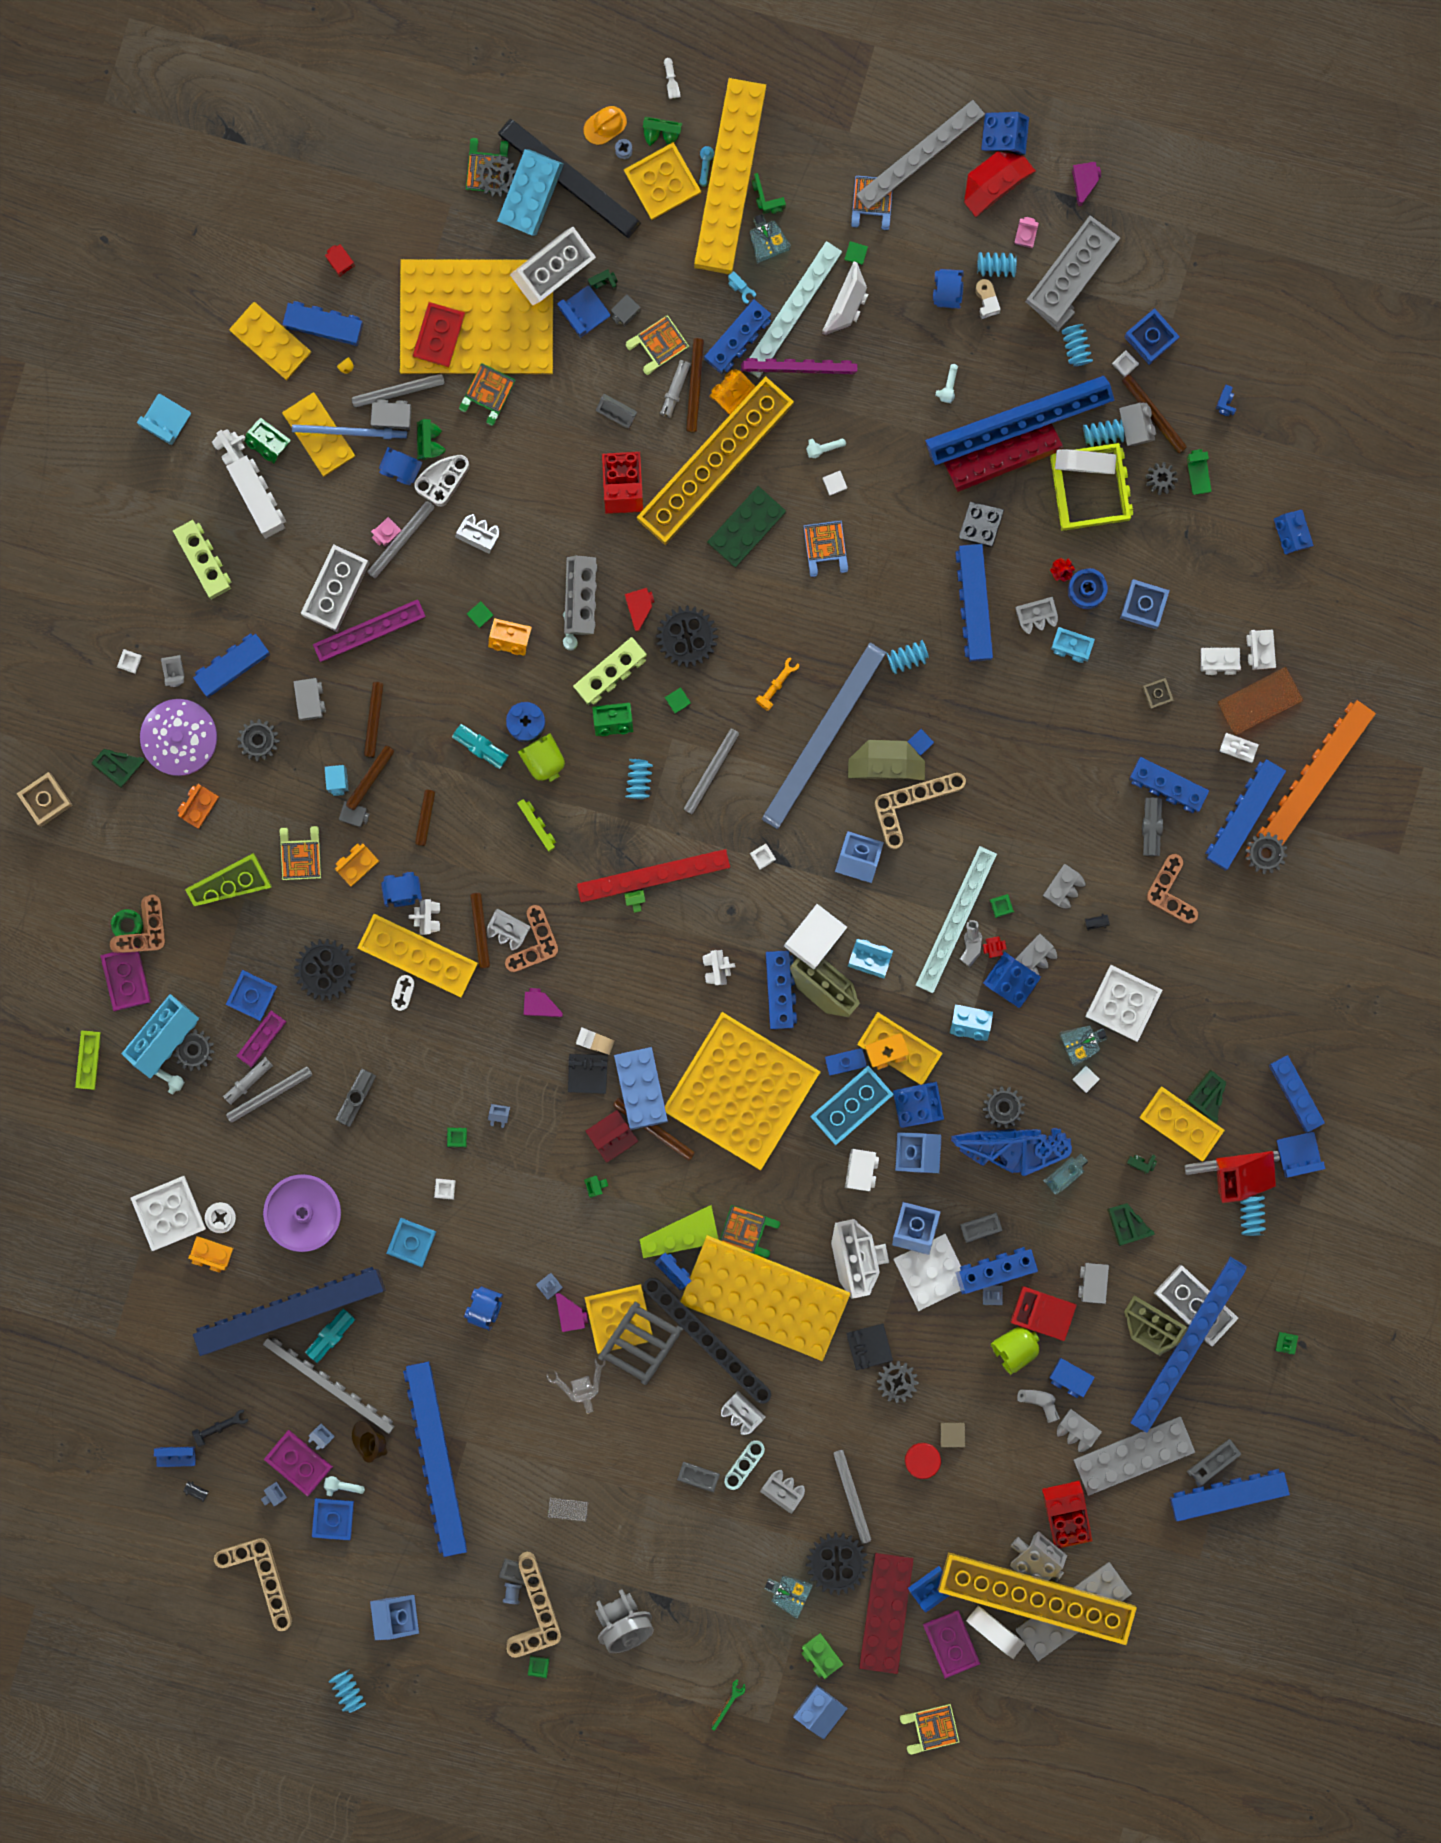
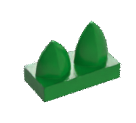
(654, 126)
(425, 447)

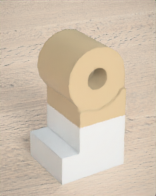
(990, 304)
(595, 1041)

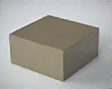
(1157, 693)
(952, 1434)

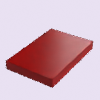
(438, 334)

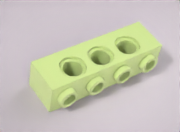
(184, 535)
(629, 648)

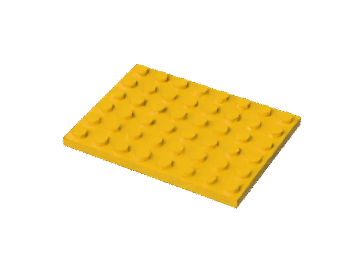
(498, 322)

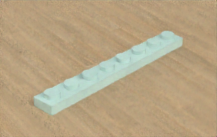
(796, 304)
(956, 919)

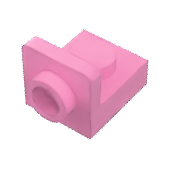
(1026, 232)
(385, 532)

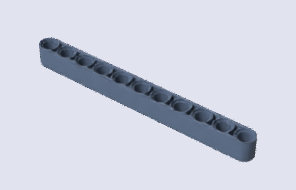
(823, 735)

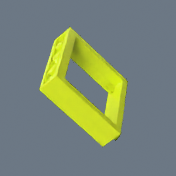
(1124, 491)

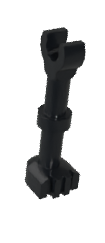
(218, 1427)

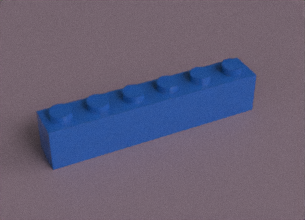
(975, 602)
(1245, 815)
(1230, 1495)

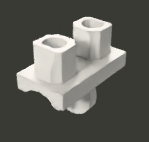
(232, 444)
(1238, 747)
(422, 917)
(720, 965)

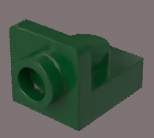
(600, 280)
(1138, 1163)

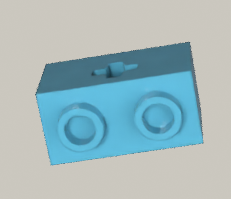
(336, 779)

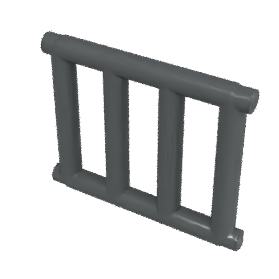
(625, 1324)

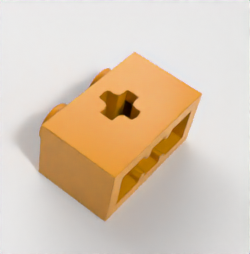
(895, 1043)

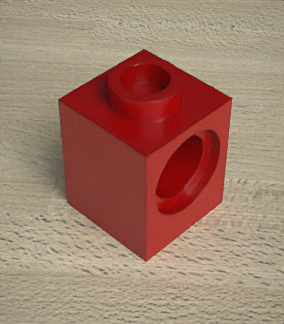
(339, 259)

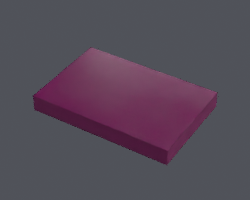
(125, 980)
(298, 1463)
(951, 1644)

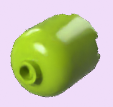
(543, 758)
(1016, 1348)

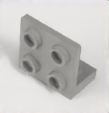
(1040, 1559)

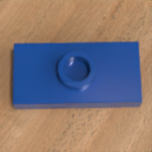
(845, 1061)

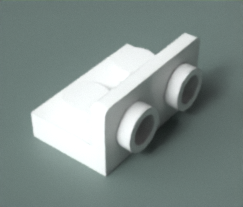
(1262, 649)
(1220, 660)

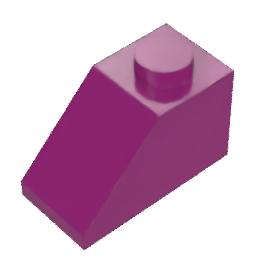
(1085, 180)
(539, 1004)
(570, 1314)

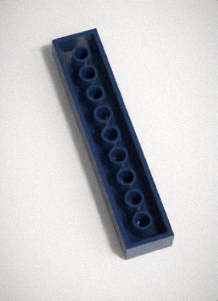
(285, 1313)

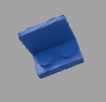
(1005, 132)
(584, 311)
(1012, 980)
(918, 1104)
(1299, 1154)

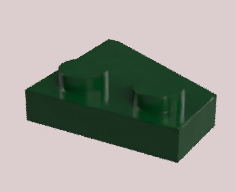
(117, 766)
(1208, 1095)
(1128, 1225)

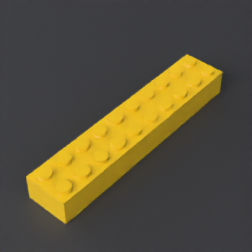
(730, 176)
(715, 460)
(1037, 1598)

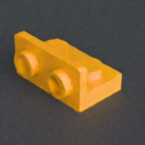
(732, 390)
(509, 637)
(356, 864)
(211, 1254)

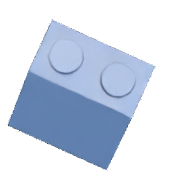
(859, 857)
(918, 1152)
(394, 1617)
(819, 1712)

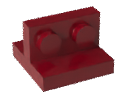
(611, 1136)

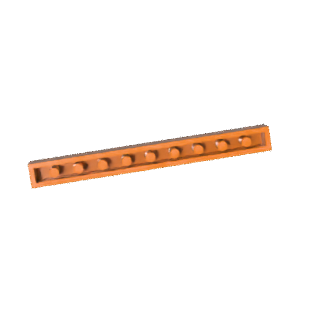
(1317, 774)

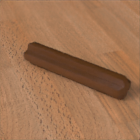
(425, 816)

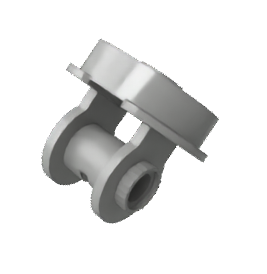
(626, 1632)

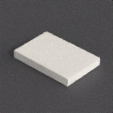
(815, 936)

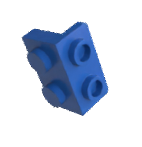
(1293, 531)
(926, 1590)

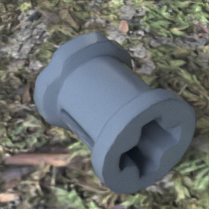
(626, 144)
(512, 1593)

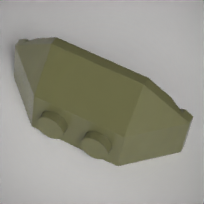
(886, 761)
(825, 987)
(1152, 1327)

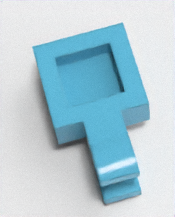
(737, 283)

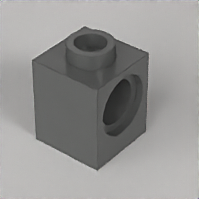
(625, 310)
(354, 817)

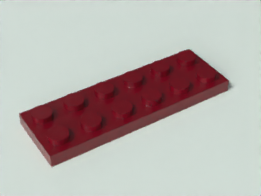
(1003, 457)
(886, 1613)

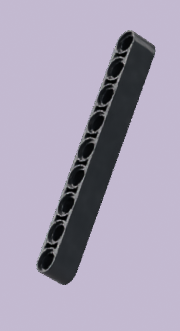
(574, 181)
(711, 1349)

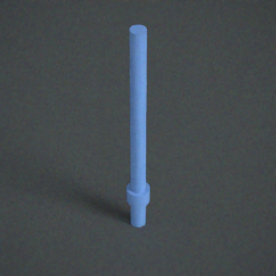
(386, 433)

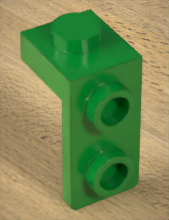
(774, 206)
(1199, 472)

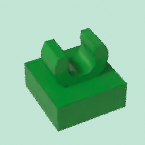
(594, 1186)
(1286, 1343)

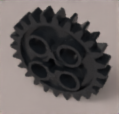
(670, 640)
(338, 958)
(819, 1564)

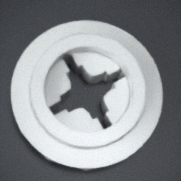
(210, 1217)

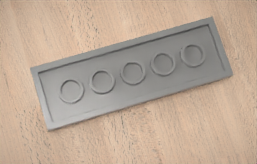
(1072, 269)
(1134, 1455)
(1045, 1637)

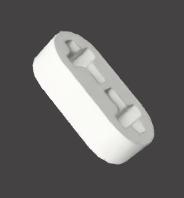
(407, 994)

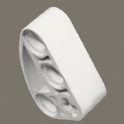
(1085, 461)
(436, 475)
(995, 1632)

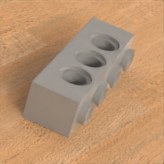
(574, 603)

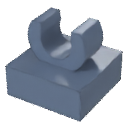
(499, 1114)
(549, 1286)
(992, 1295)
(321, 1436)
(273, 1494)

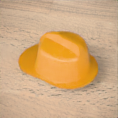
(605, 125)

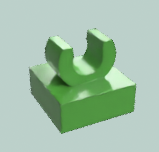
(635, 898)

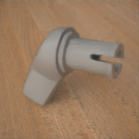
(973, 943)
(1041, 1399)

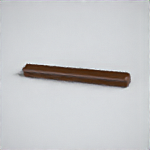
(695, 380)
(1156, 416)
(660, 1134)

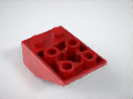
(622, 482)
(1245, 1175)
(1043, 1313)
(1067, 1514)

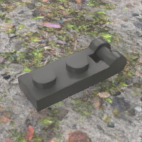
(1214, 1462)

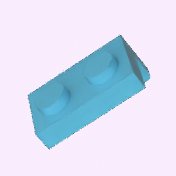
(1072, 644)
(870, 958)
(971, 1022)

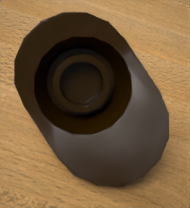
(368, 1442)

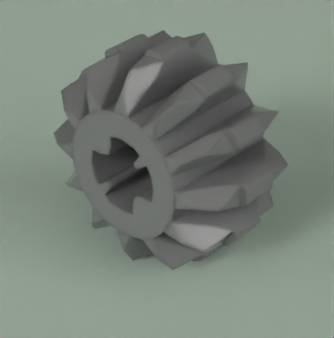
(1159, 472)

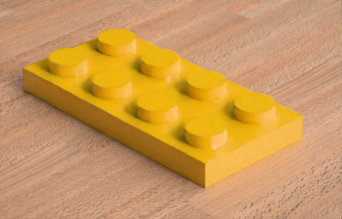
(270, 341)
(326, 450)
(921, 1055)
(1181, 1124)

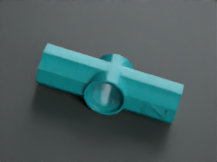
(480, 746)
(330, 1335)

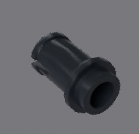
(1097, 922)
(195, 1491)

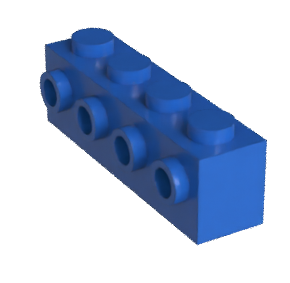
(737, 337)
(1169, 785)
(779, 990)
(997, 1271)

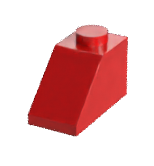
(639, 606)

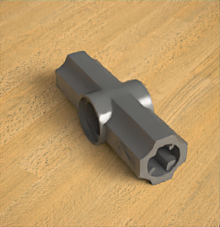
(1152, 827)
(362, 1086)

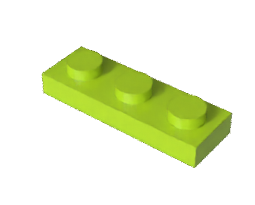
(537, 825)
(88, 1060)

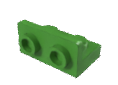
(821, 1656)

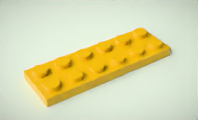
(417, 955)

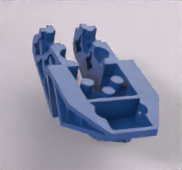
(1018, 1150)

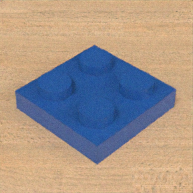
(251, 995)
(668, 1266)
(332, 1519)

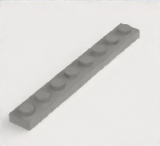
(920, 155)
(336, 1389)

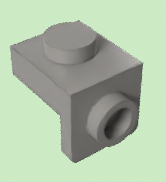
(173, 671)

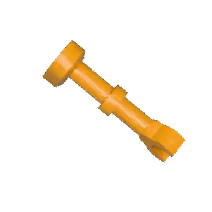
(776, 685)

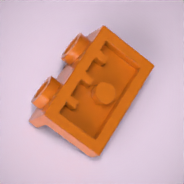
(197, 806)

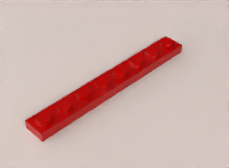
(653, 875)

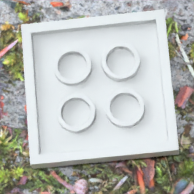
(1123, 1003)
(168, 1213)
(930, 1276)

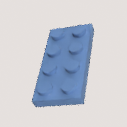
(640, 1088)

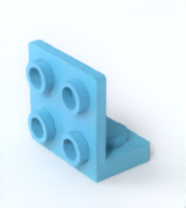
(164, 419)

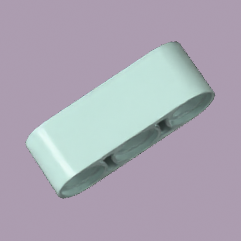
(746, 1455)

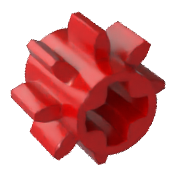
(1062, 569)
(994, 947)

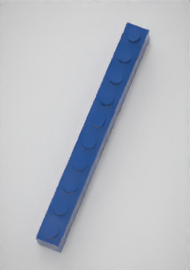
(1019, 420)
(1188, 1346)
(436, 1459)

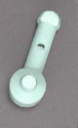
(947, 394)
(815, 450)
(570, 641)
(175, 1082)
(333, 1484)

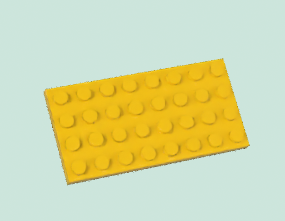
(765, 1298)

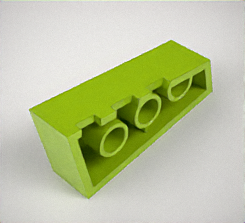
(234, 880)
(681, 1235)

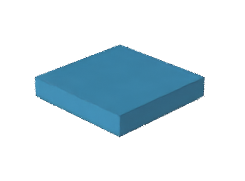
(411, 1242)

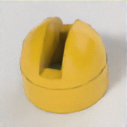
(346, 366)

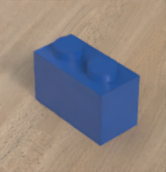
(1071, 1377)

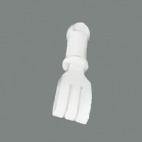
(672, 86)

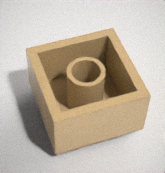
(44, 799)

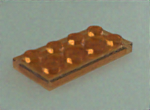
(1260, 701)

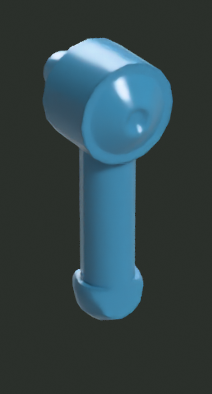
(706, 155)

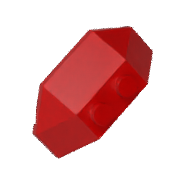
(994, 180)

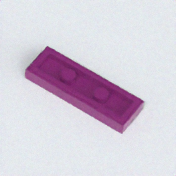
(261, 1038)

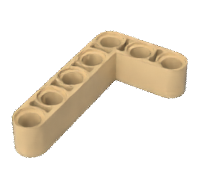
(911, 800)
(264, 1576)
(539, 1608)

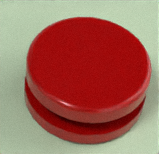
(922, 1460)

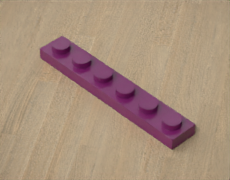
(792, 366)
(369, 630)

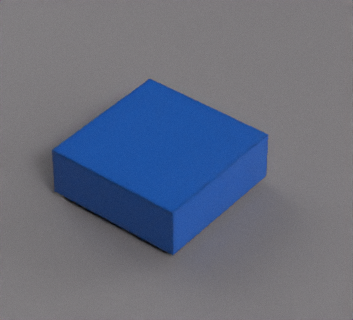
(920, 742)

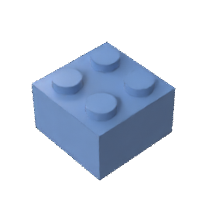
(1144, 604)
(916, 1228)

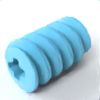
(996, 264)
(1076, 345)
(1103, 433)
(908, 657)
(638, 779)
(1252, 1216)
(347, 1692)

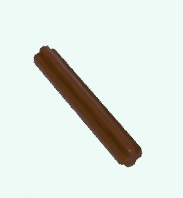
(373, 721)
(369, 778)
(480, 930)

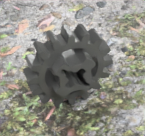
(488, 180)
(892, 1393)

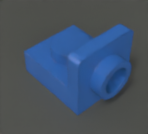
(1226, 397)

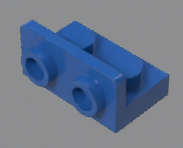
(175, 1456)

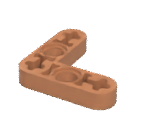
(1165, 896)
(146, 938)
(539, 949)

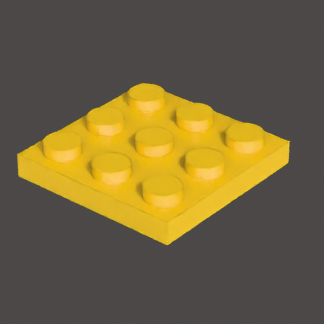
(662, 181)
(607, 1312)

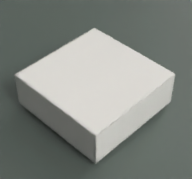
(1125, 363)
(834, 483)
(129, 661)
(762, 856)
(1085, 1079)
(445, 1189)
(881, 1254)

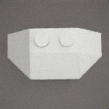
(848, 302)
(853, 1258)

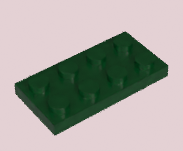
(746, 526)

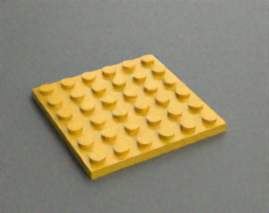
(741, 1091)

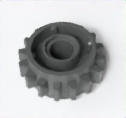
(251, 732)
(1275, 848)
(203, 1054)
(1014, 1107)

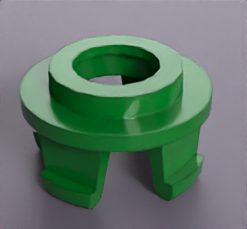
(120, 916)

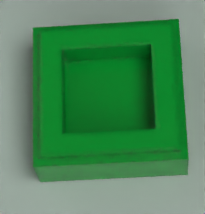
(856, 253)
(480, 614)
(677, 700)
(1001, 906)
(456, 1137)
(538, 1666)

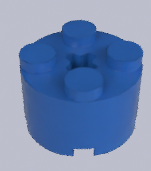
(949, 288)
(400, 465)
(1083, 578)
(519, 713)
(401, 890)
(483, 1308)

